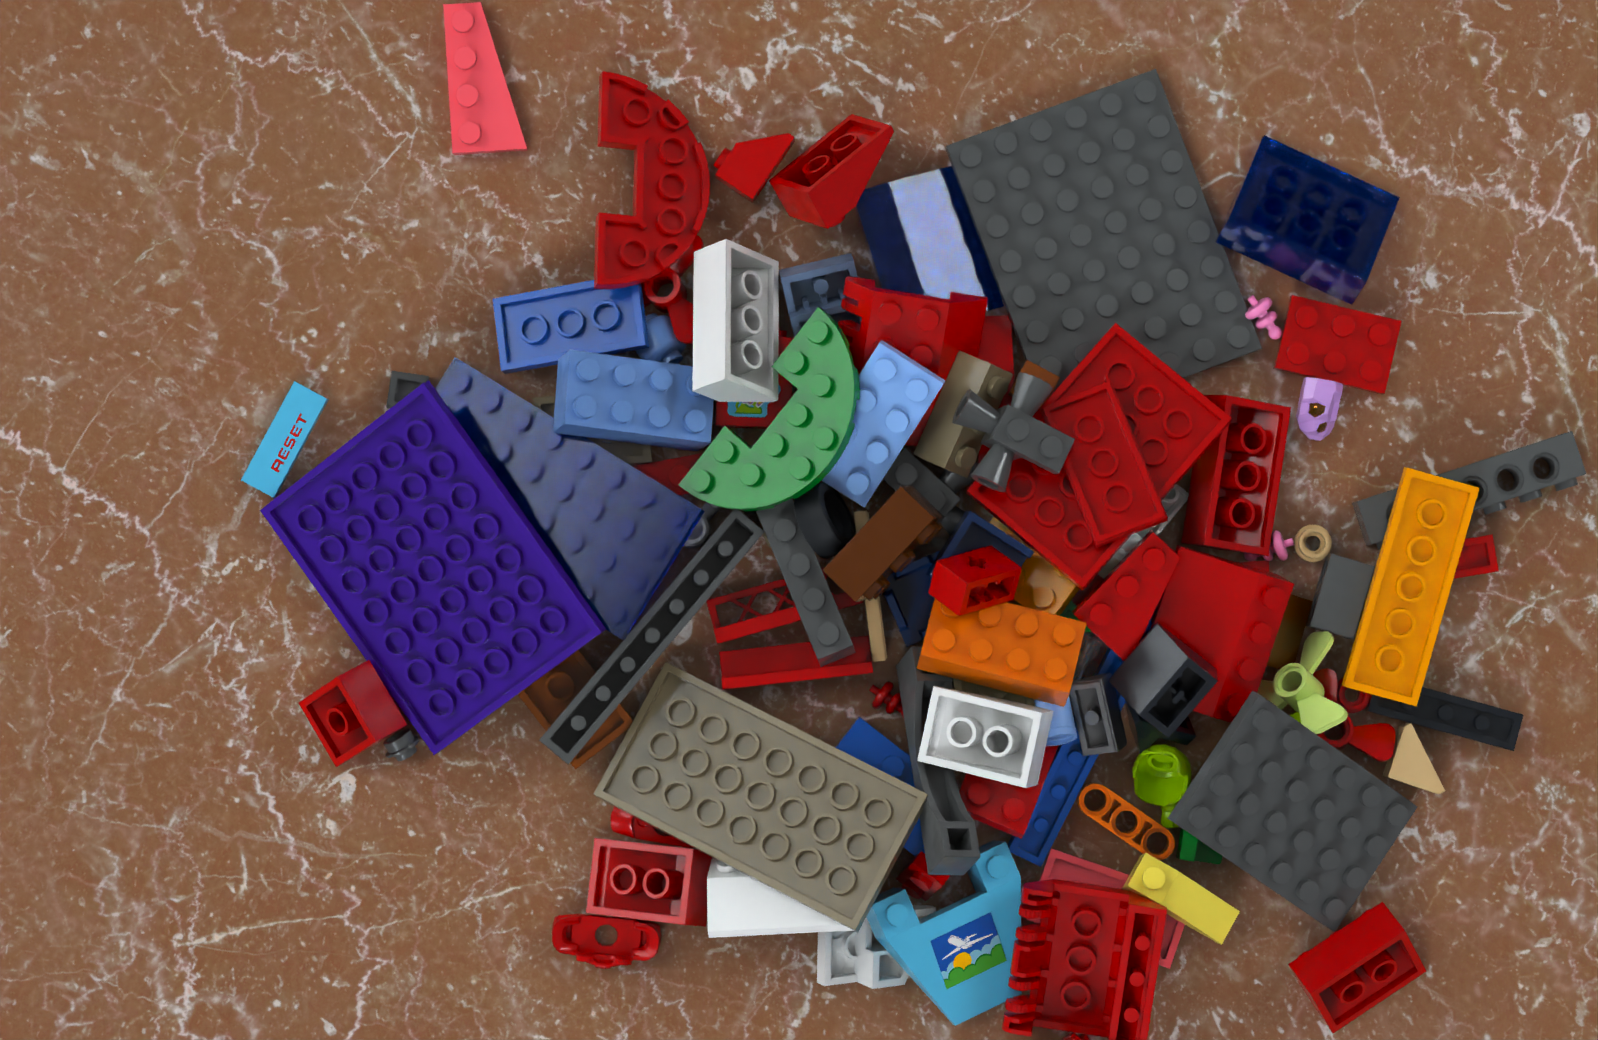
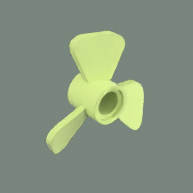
(1302, 691)

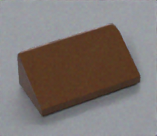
(1290, 632)

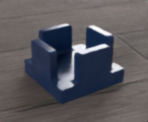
(910, 599)

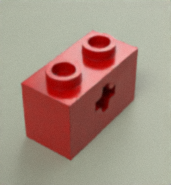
(974, 580)

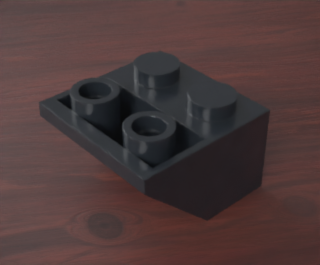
(1164, 679)

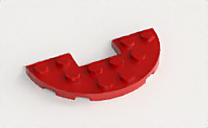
(668, 187)

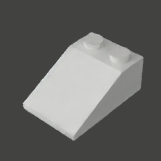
(985, 736)

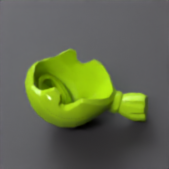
(1162, 778)

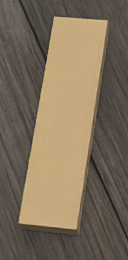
(872, 607)

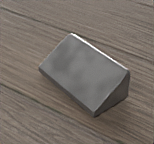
(1097, 715)

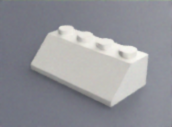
(735, 324)
(750, 908)

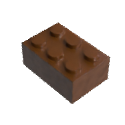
(885, 544)

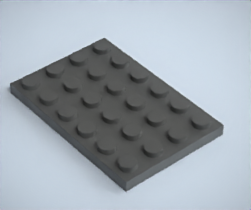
(1292, 811)

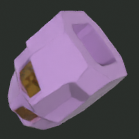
(1318, 407)

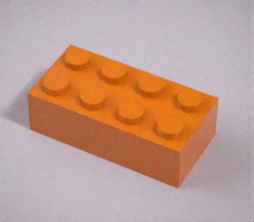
(1005, 649)

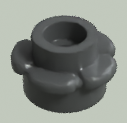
(401, 745)

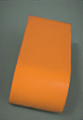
(1143, 826)

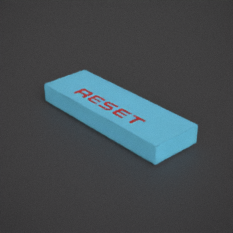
(284, 439)

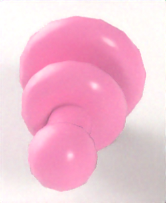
(1265, 319)
(1277, 546)

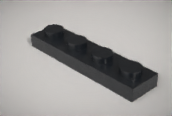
(1454, 716)

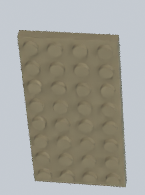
(762, 796)

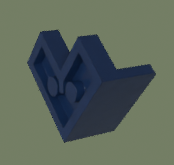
(975, 533)

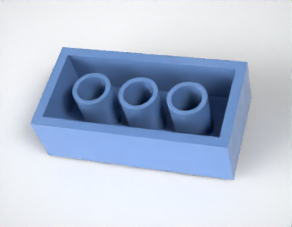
(630, 401)

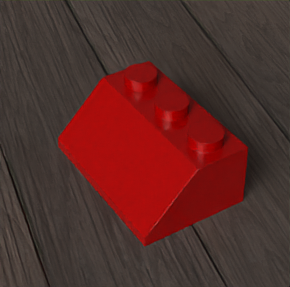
(1357, 967)

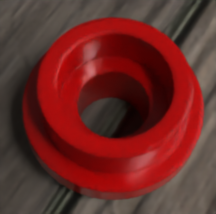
(1355, 706)

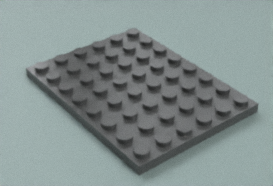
(1102, 225)

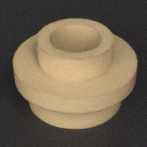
(1323, 537)

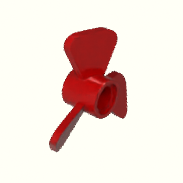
(676, 302)
(1371, 739)

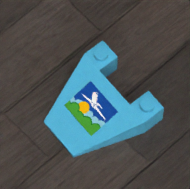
(963, 949)

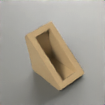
(1411, 763)

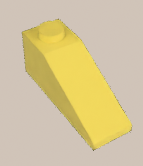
(1182, 897)

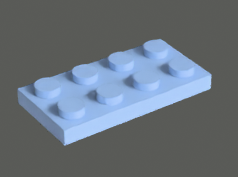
(891, 404)

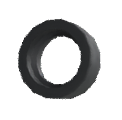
(824, 520)

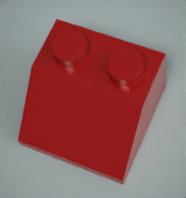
(352, 713)

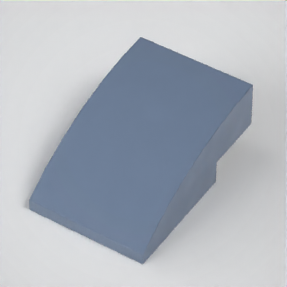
(817, 286)

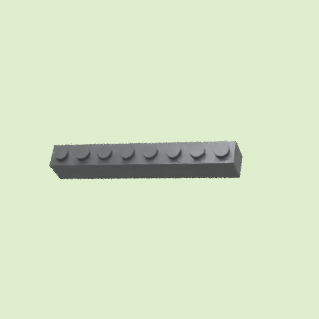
(651, 636)

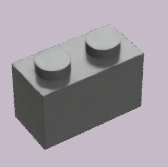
(1340, 596)

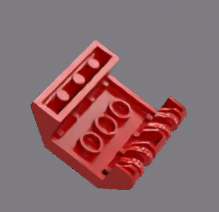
(917, 325)
(1086, 960)

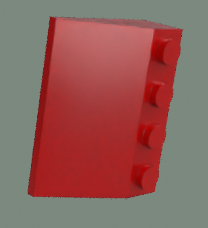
(1227, 618)

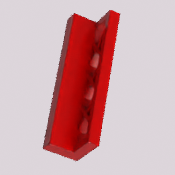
(762, 622)
(789, 664)

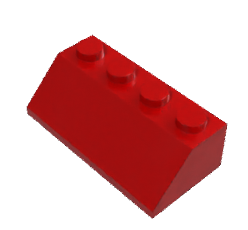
(1238, 479)

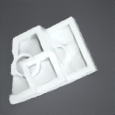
(860, 957)

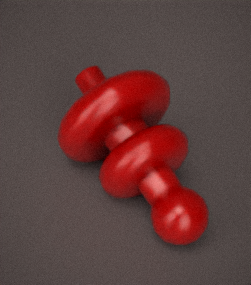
(883, 696)

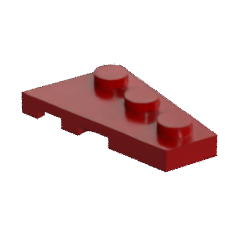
(1128, 596)

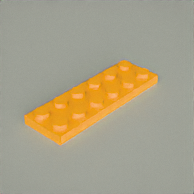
(1410, 586)

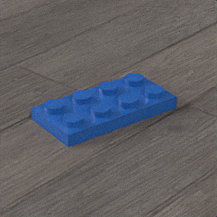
(548, 322)

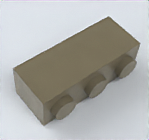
(951, 444)

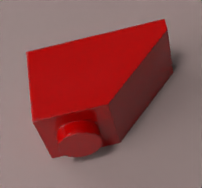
(752, 164)

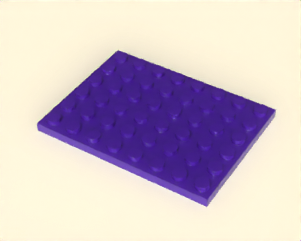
(432, 568)

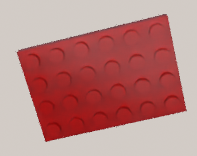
(1171, 429)

